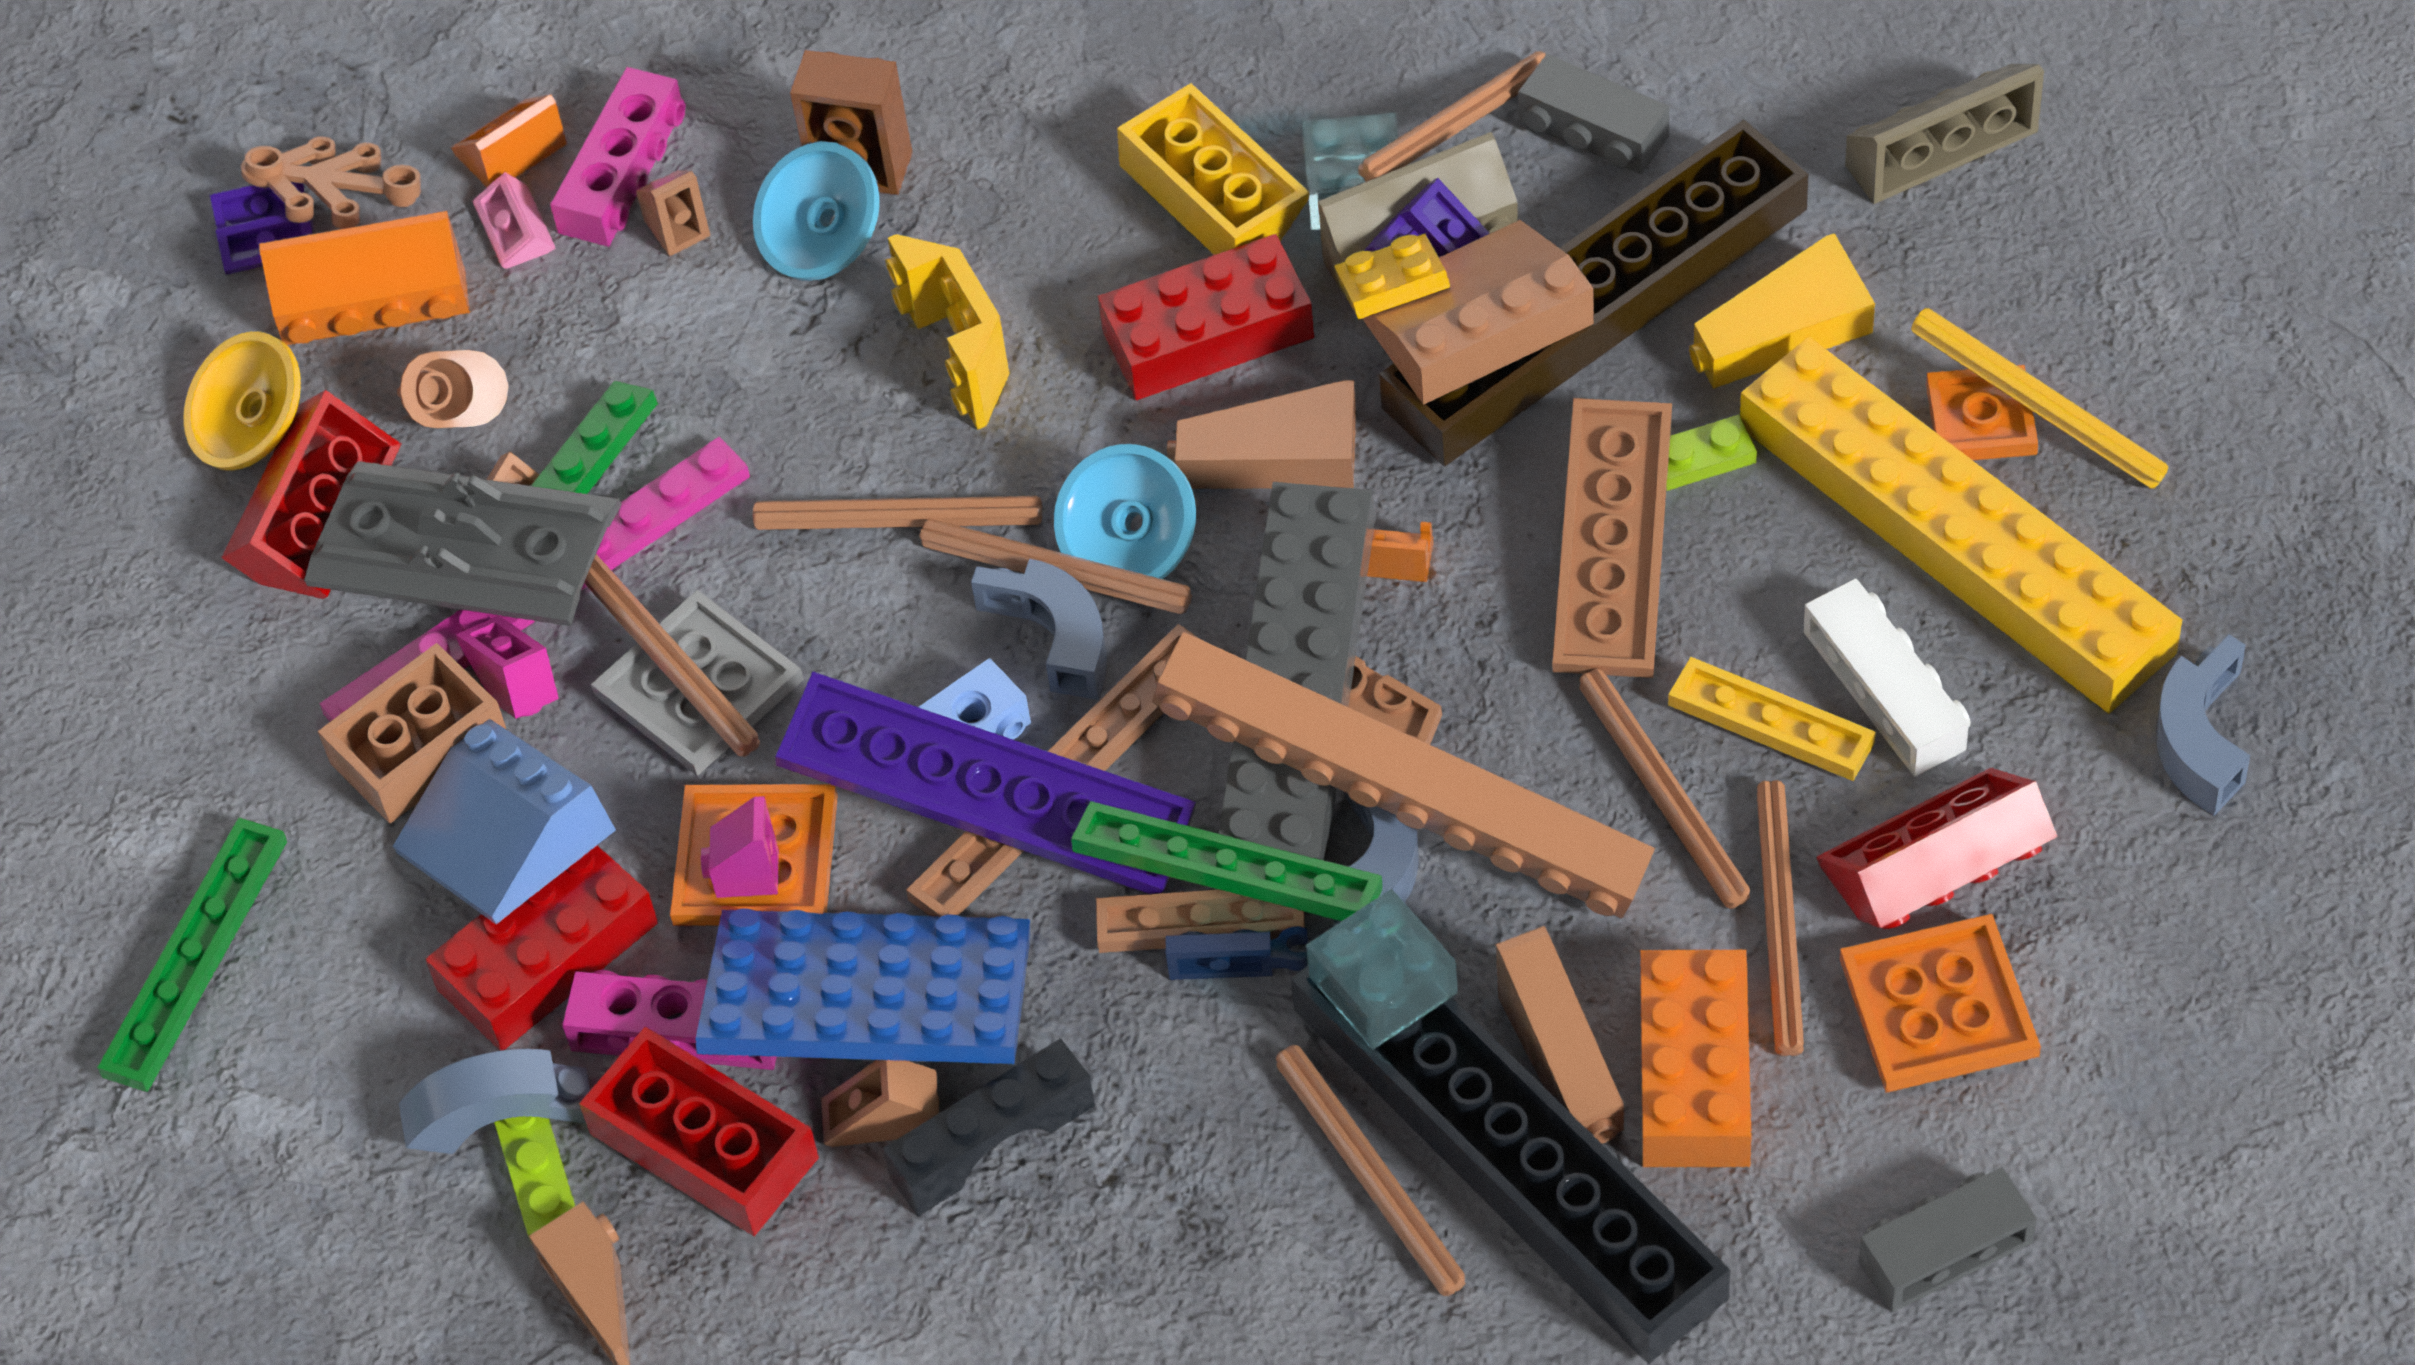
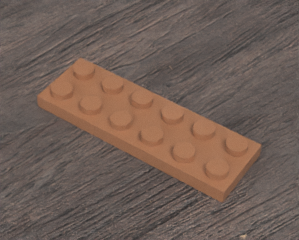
(1612, 538)

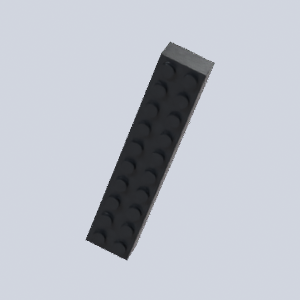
(1536, 1169)

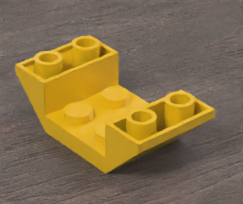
(939, 284)

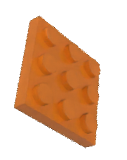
(804, 833)
(1939, 1003)

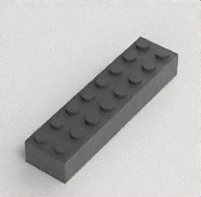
(1308, 633)

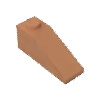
(586, 1269)

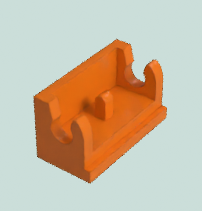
(1401, 554)

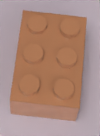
(404, 729)

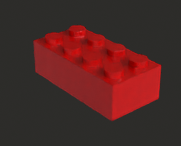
(1206, 317)
(525, 965)
(699, 1130)

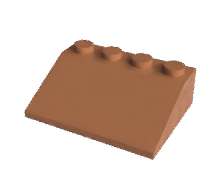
(1502, 304)

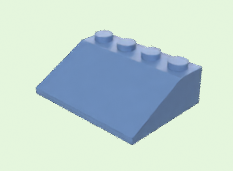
(501, 821)

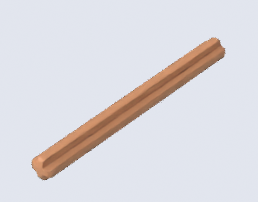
(1450, 120)
(897, 512)
(1091, 574)
(671, 659)
(1664, 789)
(1780, 919)
(1370, 1171)

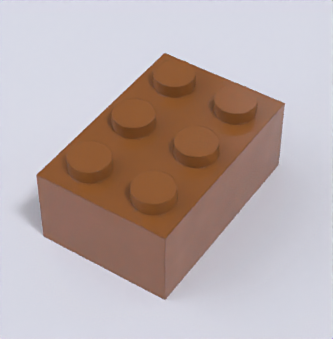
(855, 106)

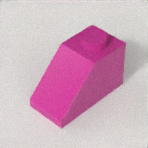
(510, 666)
(743, 853)

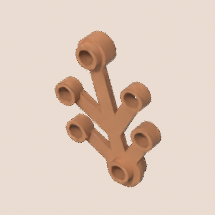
(276, 170)

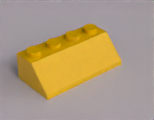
(1208, 172)

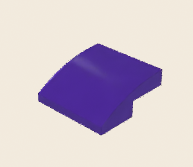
(1436, 214)
(250, 218)

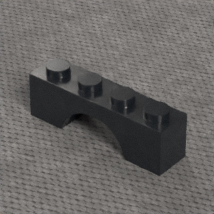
(942, 1151)

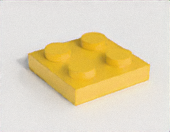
(1391, 275)

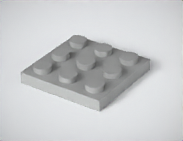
(727, 652)

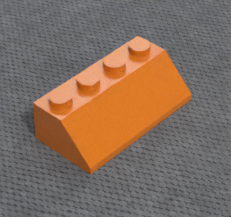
(365, 278)

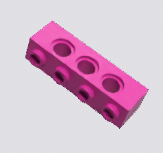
(618, 157)
(596, 1028)

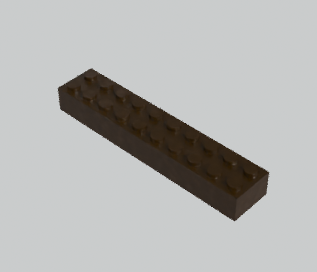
(1639, 266)

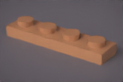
(1146, 920)

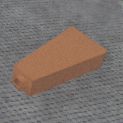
(1278, 439)
(1556, 1032)

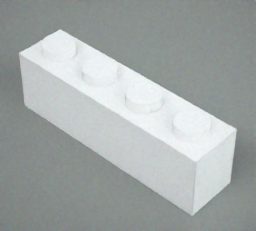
(1887, 677)

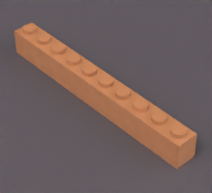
(1402, 776)

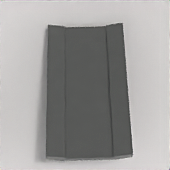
(460, 542)

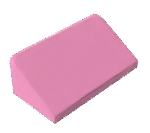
(512, 221)

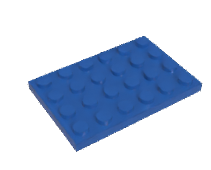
(865, 986)

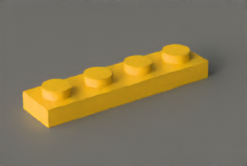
(1772, 718)

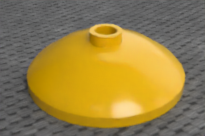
(242, 401)

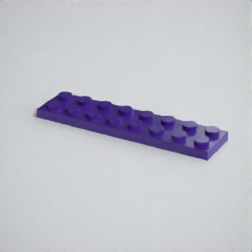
(964, 775)

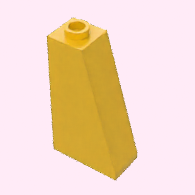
(1805, 297)

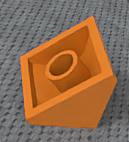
(513, 140)

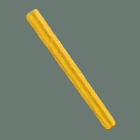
(2039, 398)

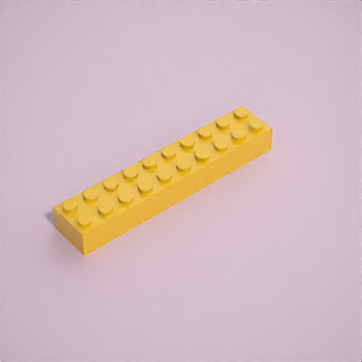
(1960, 524)

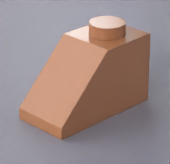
(674, 211)
(880, 1103)

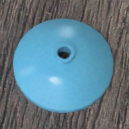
(802, 198)
(1108, 492)

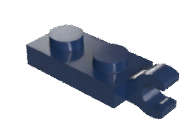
(1234, 954)

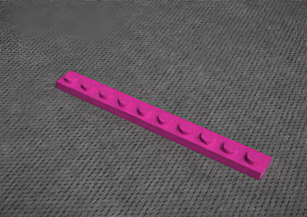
(637, 524)

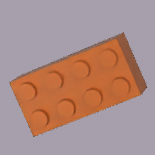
(1695, 1058)

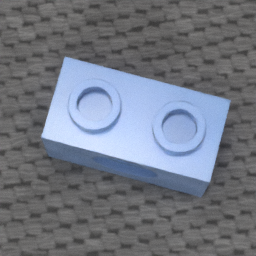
(984, 696)

